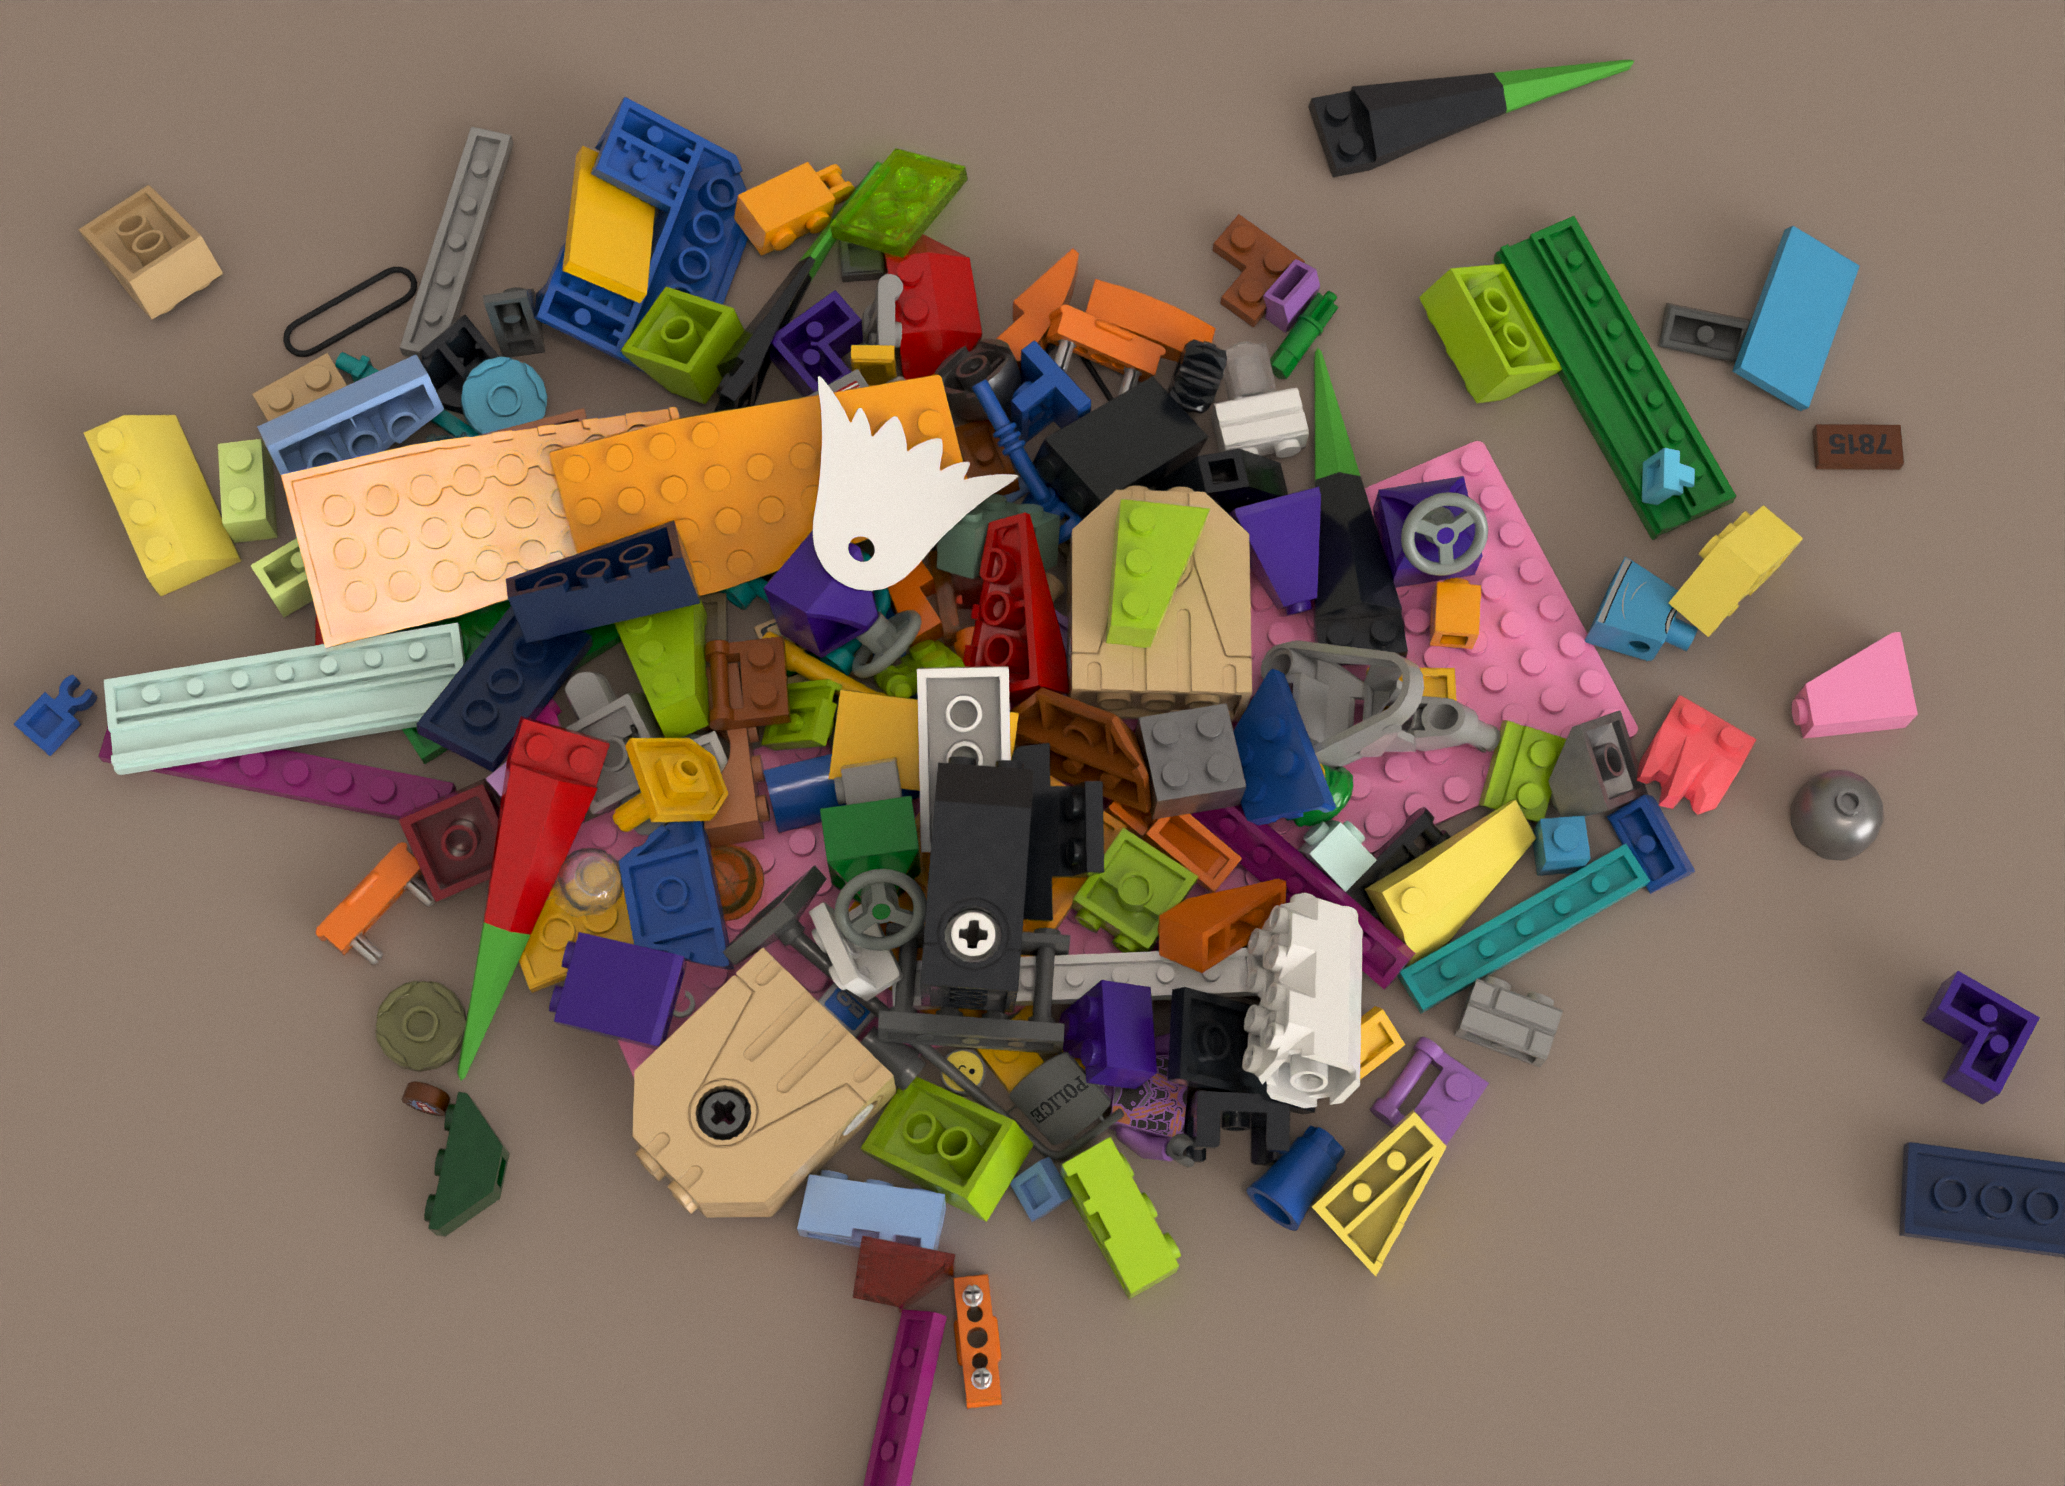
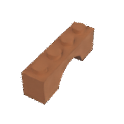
(743, 810)

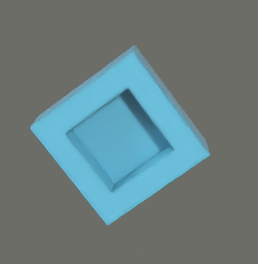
(1665, 476)

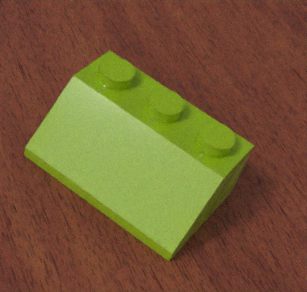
(1489, 331)

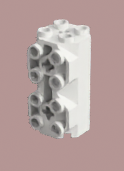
(1309, 1012)

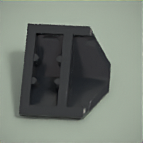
(452, 358)

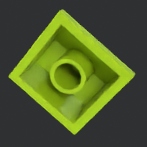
(684, 342)

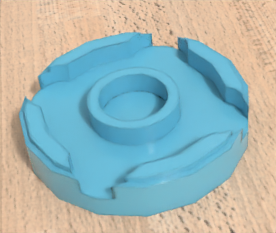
(502, 395)

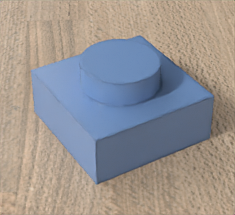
(1040, 1189)

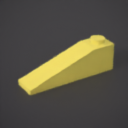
(1444, 886)

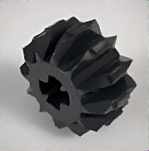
(1197, 376)

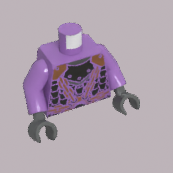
(1153, 1113)

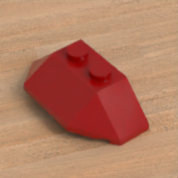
(935, 306)

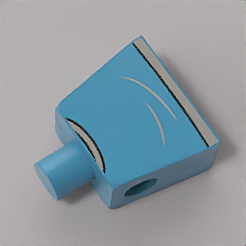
(1638, 615)

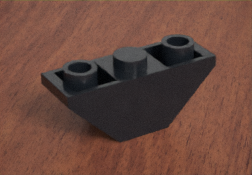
(1230, 478)

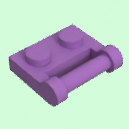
(1446, 1100)

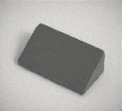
(1702, 332)

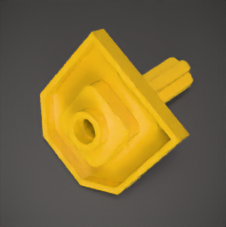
(675, 781)

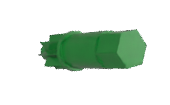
(1303, 334)

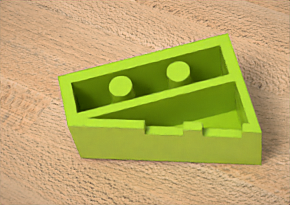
(1120, 1218)

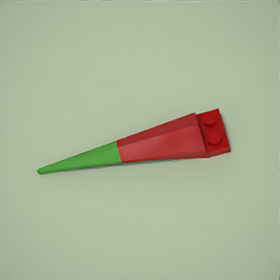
(543, 804)

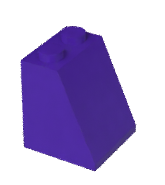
(618, 990)

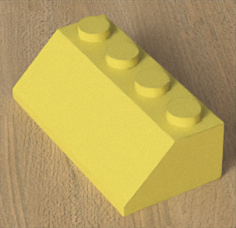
(162, 499)

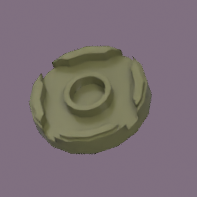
(421, 1025)

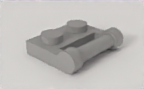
(879, 318)

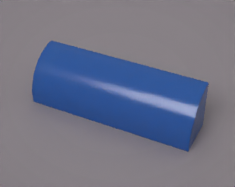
(802, 790)

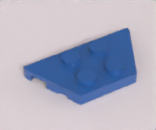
(1278, 757)
(676, 895)

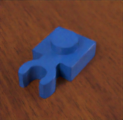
(52, 720)

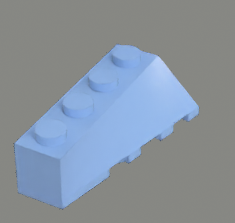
(354, 419)

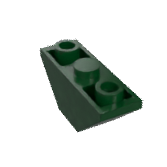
(468, 1169)

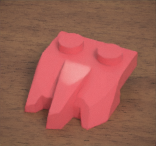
(1694, 757)

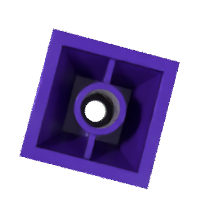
(1285, 547)

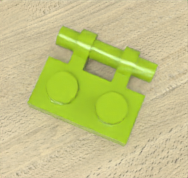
(902, 679)

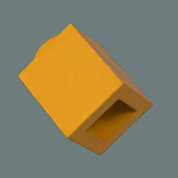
(1455, 614)

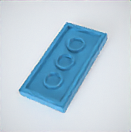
(1796, 318)

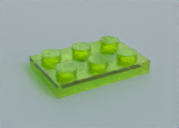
(899, 202)

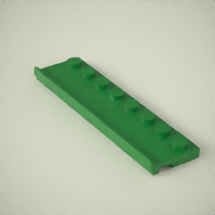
(1612, 372)

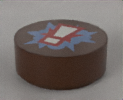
(426, 1098)

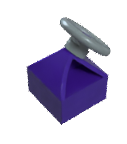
(1430, 531)
(826, 614)

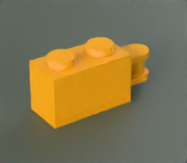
(790, 206)

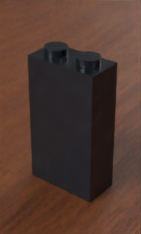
(1118, 446)

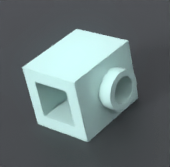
(1337, 851)

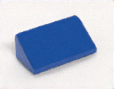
(1651, 842)

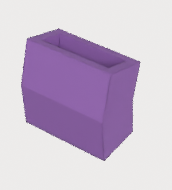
(1291, 294)

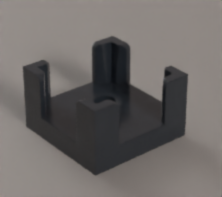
(1238, 1112)

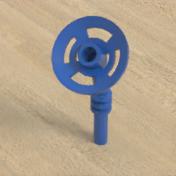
(1040, 491)

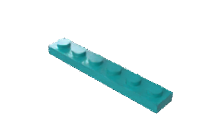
(1523, 928)

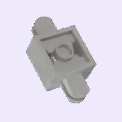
(616, 721)

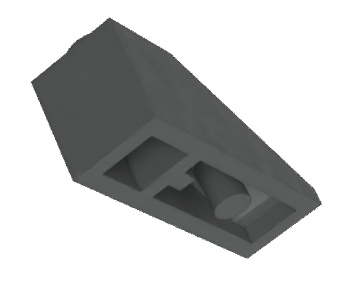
(515, 322)

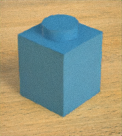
(1561, 845)

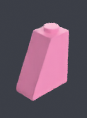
(1859, 694)

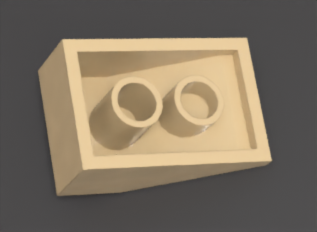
(152, 251)

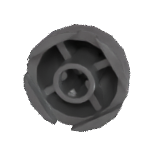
(967, 369)
(1837, 814)

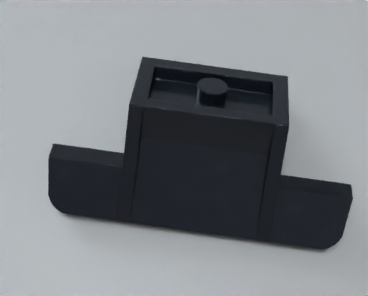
(1064, 832)

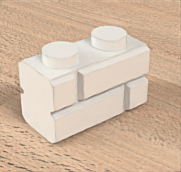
(1262, 424)

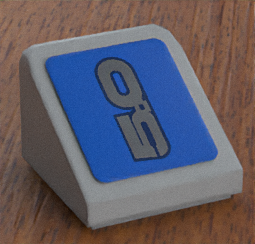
(846, 1010)

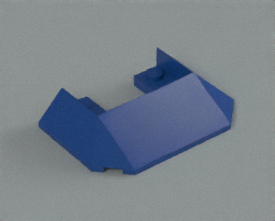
(692, 238)

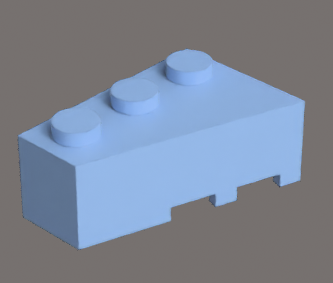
(848, 1209)

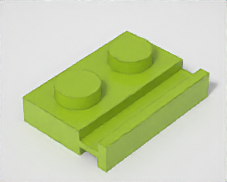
(810, 717)
(1522, 770)

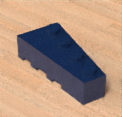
(605, 585)

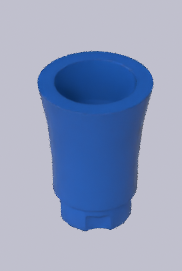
(1297, 1177)

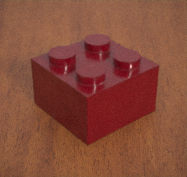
(454, 838)

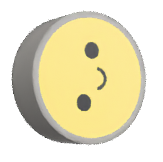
(970, 1065)

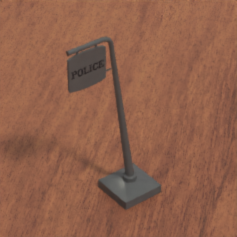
(1049, 1096)

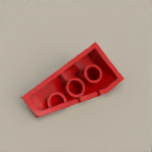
(1016, 613)

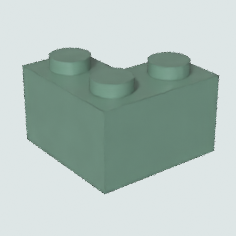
(963, 545)

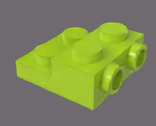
(1132, 893)

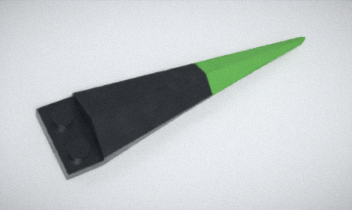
(1393, 119)
(749, 358)
(1355, 586)

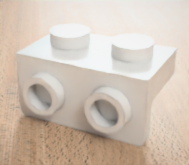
(854, 967)

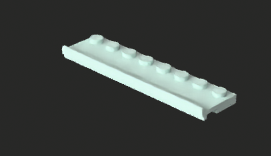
(279, 699)

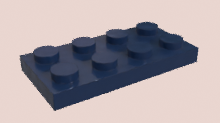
(498, 686)
(1983, 1199)

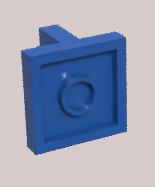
(1045, 395)

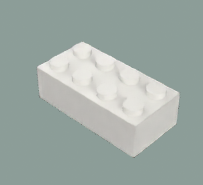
(959, 716)

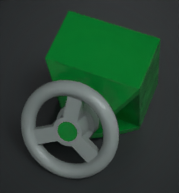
(874, 861)

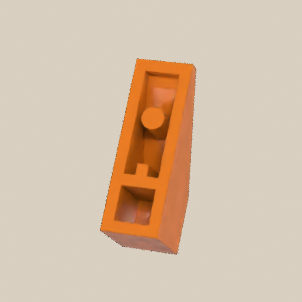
(1216, 924)

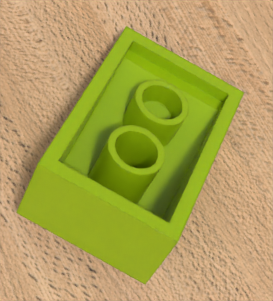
(949, 1146)

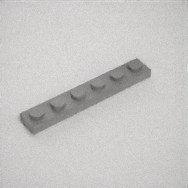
(458, 238)

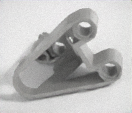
(1328, 695)

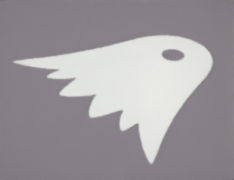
(886, 495)

